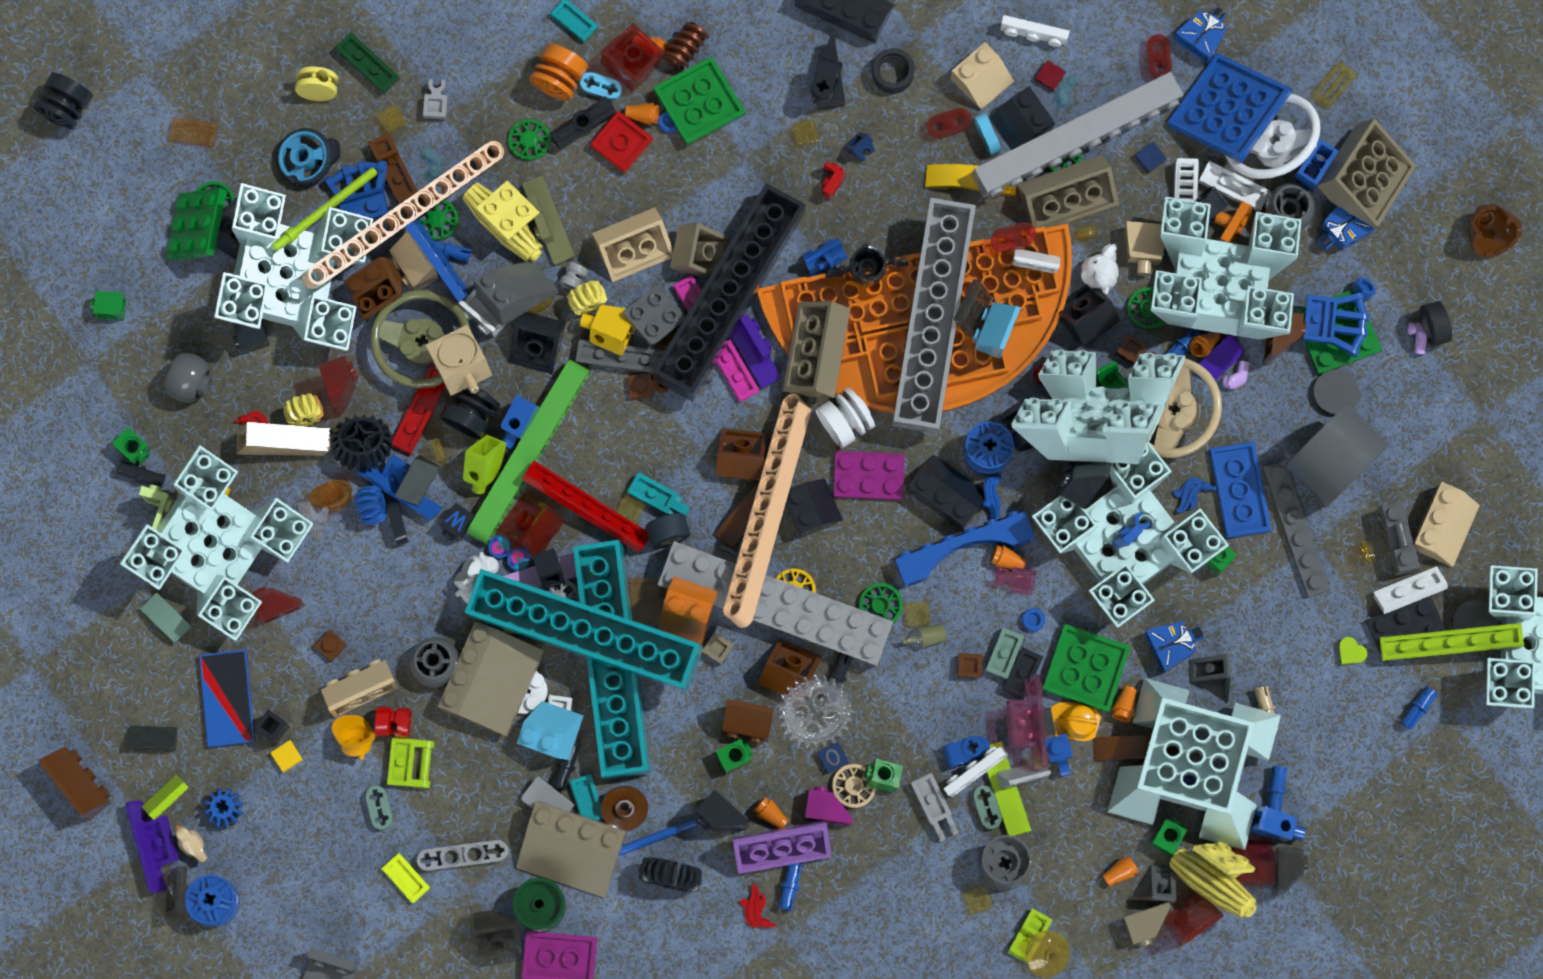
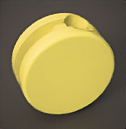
(316, 83)

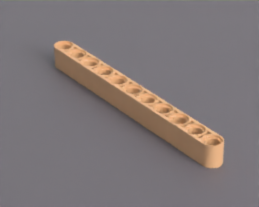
(394, 218)
(767, 511)

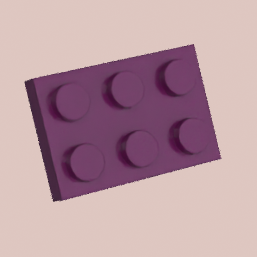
(869, 475)
(559, 956)

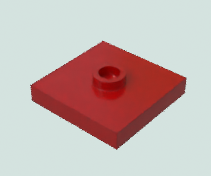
(621, 142)

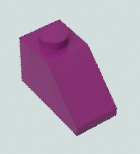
(826, 807)

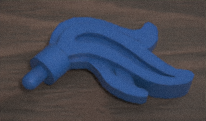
(1189, 493)
(991, 497)

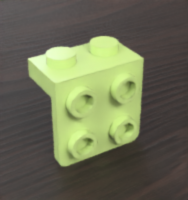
(156, 496)

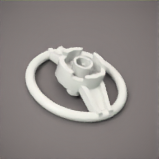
(1282, 143)

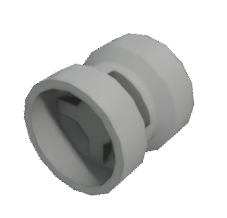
(574, 275)

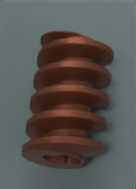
(684, 45)

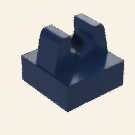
(858, 144)

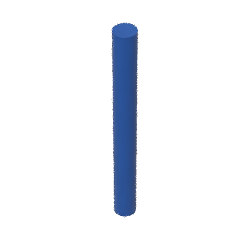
(658, 836)

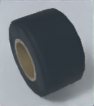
(667, 529)

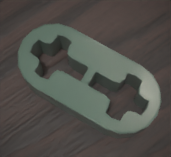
(992, 805)
(373, 809)

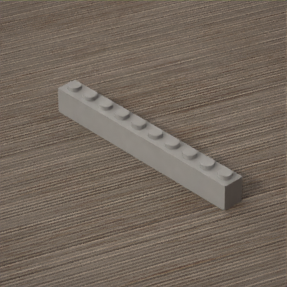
(1076, 135)

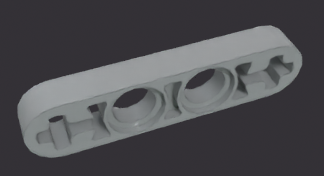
(463, 859)

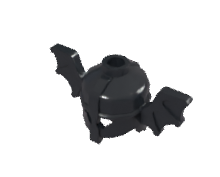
(867, 257)

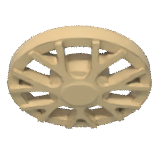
(853, 786)

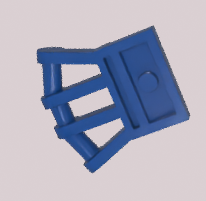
(369, 203)
(1321, 316)

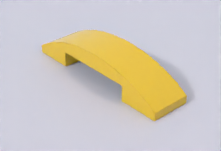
(955, 176)

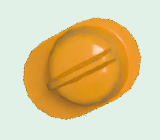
(1076, 720)
(353, 735)

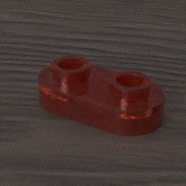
(1158, 58)
(948, 123)
(1012, 237)

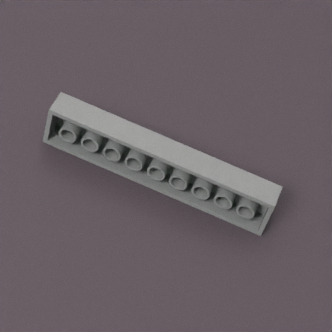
(932, 315)
(787, 606)

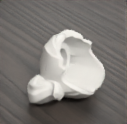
(1101, 269)
(467, 577)

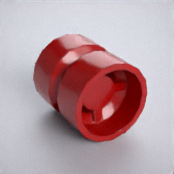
(384, 722)

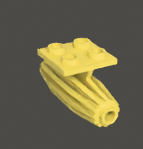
(506, 218)
(1215, 876)

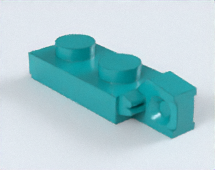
(657, 495)

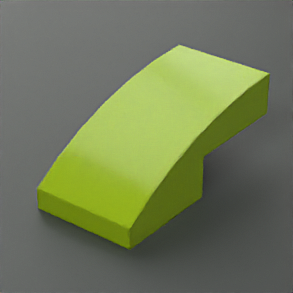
(1034, 924)

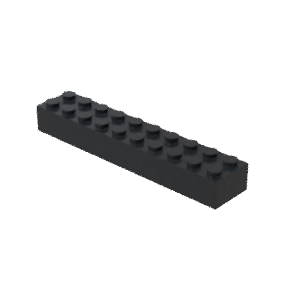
(729, 292)

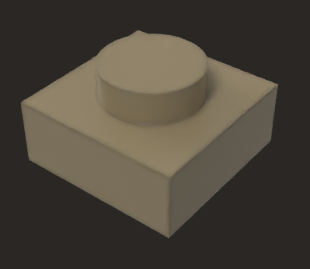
(717, 648)

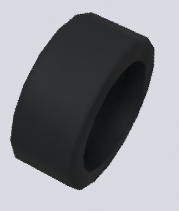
(893, 53)
(1436, 323)

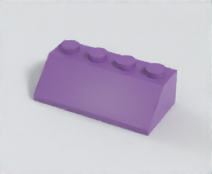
(781, 847)

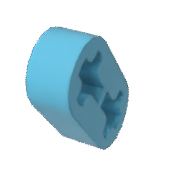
(602, 81)
(987, 134)

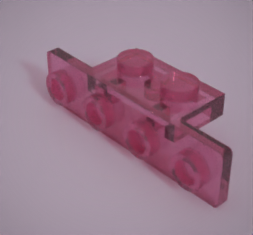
(1027, 723)

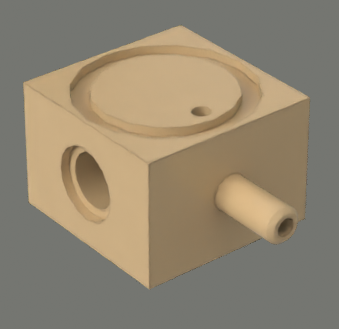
(459, 360)

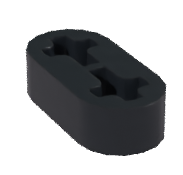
(397, 523)

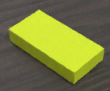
(405, 878)

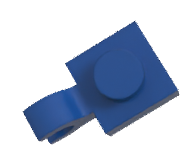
(1127, 535)
(1059, 750)

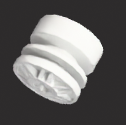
(848, 415)

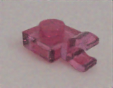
(1020, 580)

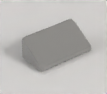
(1020, 776)
(543, 792)

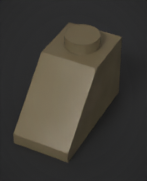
(1146, 924)

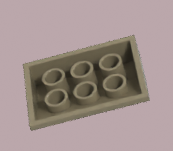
(1367, 173)
(490, 679)
(571, 849)

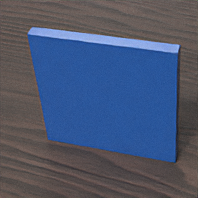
(1229, 107)

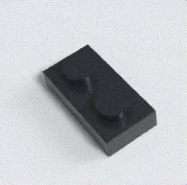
(1024, 667)

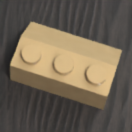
(633, 244)
(1445, 524)
(359, 688)

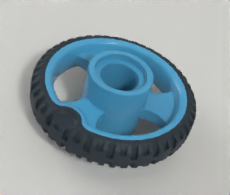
(292, 142)

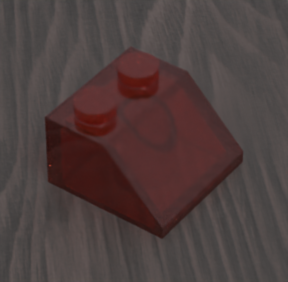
(632, 57)
(339, 380)
(531, 524)
(1262, 857)
(1192, 920)

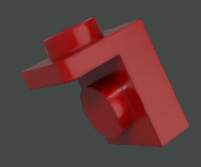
(832, 183)

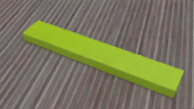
(1451, 641)

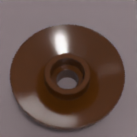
(625, 818)

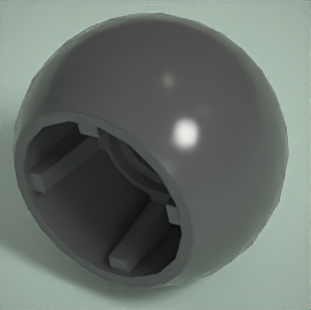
(1295, 191)
(187, 378)
(420, 656)

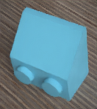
(996, 329)
(550, 730)

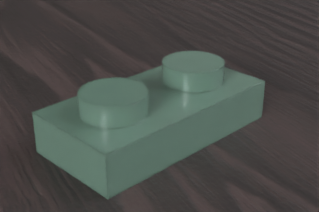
(1004, 653)

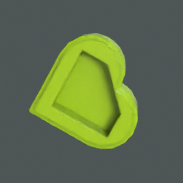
(1351, 652)

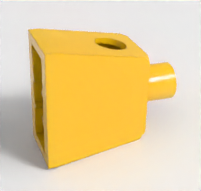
(609, 328)

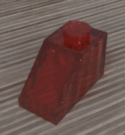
(275, 604)

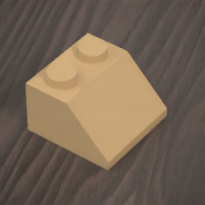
(982, 76)
(413, 263)

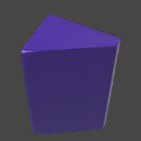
(1222, 357)

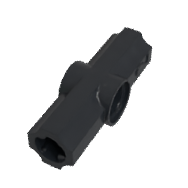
(595, 115)

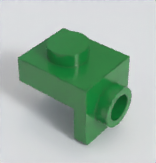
(1110, 377)

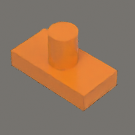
(1235, 224)

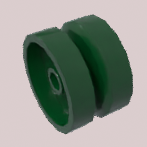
(546, 917)

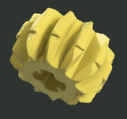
(587, 297)
(303, 410)

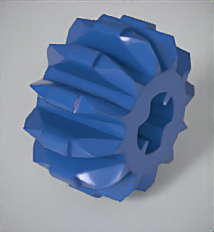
(371, 505)
(231, 802)

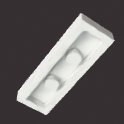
(1034, 31)
(1234, 186)
(1410, 590)
(975, 770)

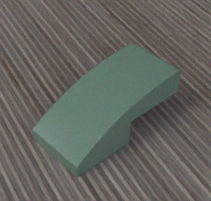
(165, 617)

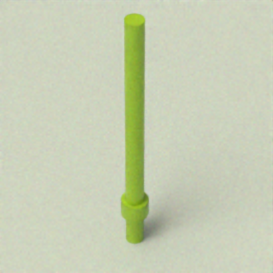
(292, 233)

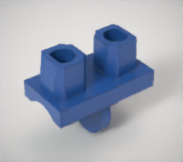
(824, 257)

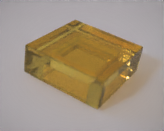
(392, 119)
(805, 133)
(438, 451)
(631, 509)
(917, 614)
(978, 900)

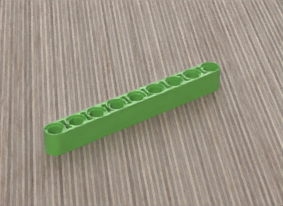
(529, 449)

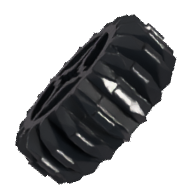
(348, 448)
(670, 874)

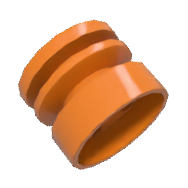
(558, 72)

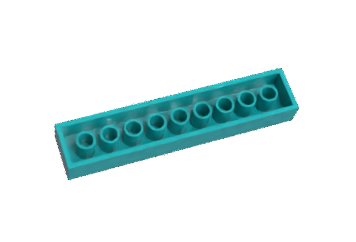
(584, 630)
(614, 692)

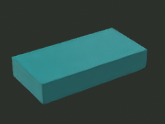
(574, 20)
(586, 797)

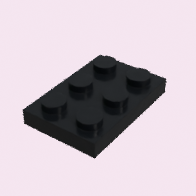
(1409, 619)

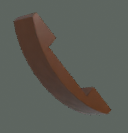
(397, 174)
(735, 525)
(1125, 748)

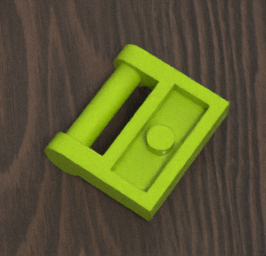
(402, 763)

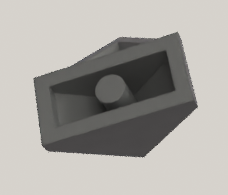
(1212, 674)
(1156, 886)

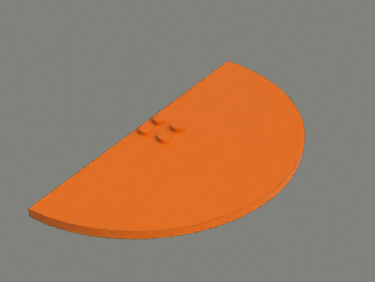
(882, 316)

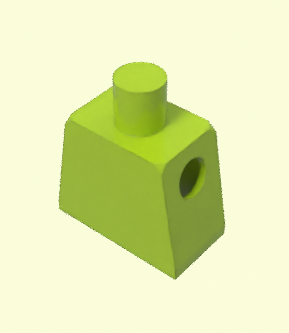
(483, 462)

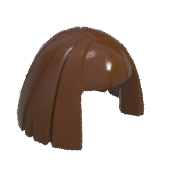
(1493, 230)

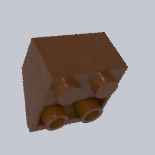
(375, 286)

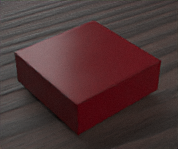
(1050, 75)

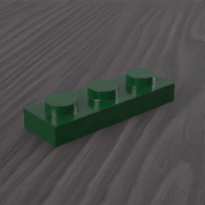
(367, 63)

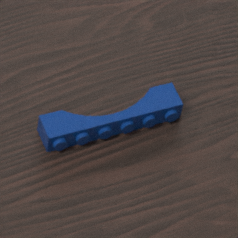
(1010, 532)

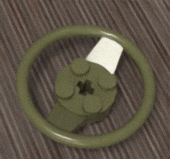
(406, 337)

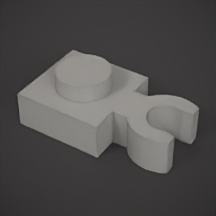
(435, 103)

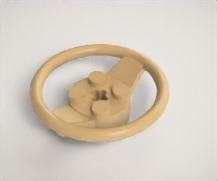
(1173, 426)

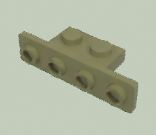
(548, 221)

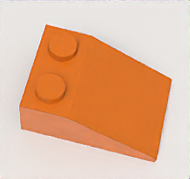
(687, 610)

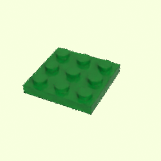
(699, 101)
(196, 224)
(1330, 357)
(1086, 668)

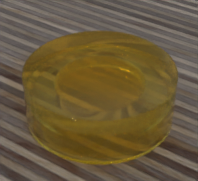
(1086, 232)
(1367, 551)

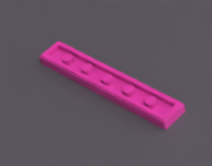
(729, 361)

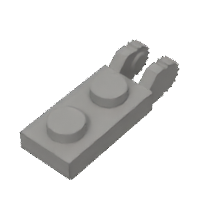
(933, 804)

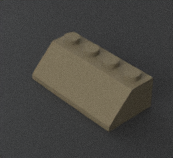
(1069, 193)
(816, 349)

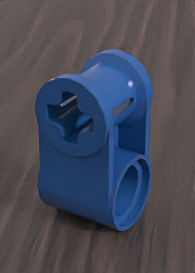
(963, 751)

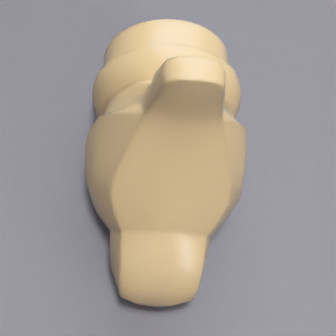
(191, 843)

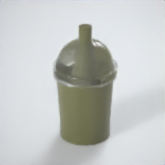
(926, 636)

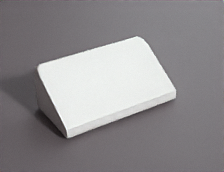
(1036, 261)

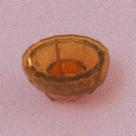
(332, 495)

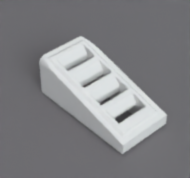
(1186, 163)

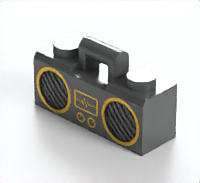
(1397, 539)

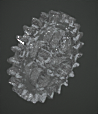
(834, 700)

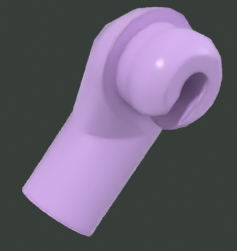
(1420, 337)
(1238, 378)

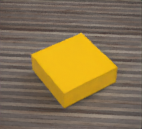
(286, 756)

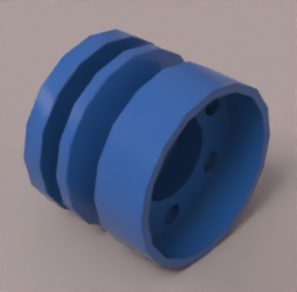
(977, 454)
(225, 904)

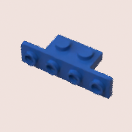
(390, 480)

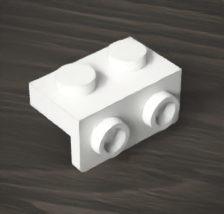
(476, 310)

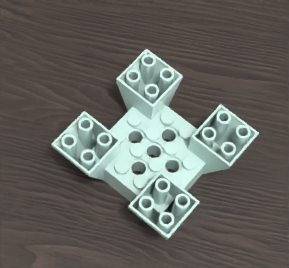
(1224, 283)
(251, 294)
(1098, 421)
(201, 501)
(1122, 576)
(1519, 671)
(1215, 791)

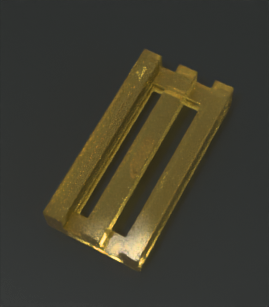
(1323, 99)

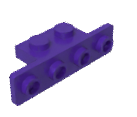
(755, 351)
(153, 843)

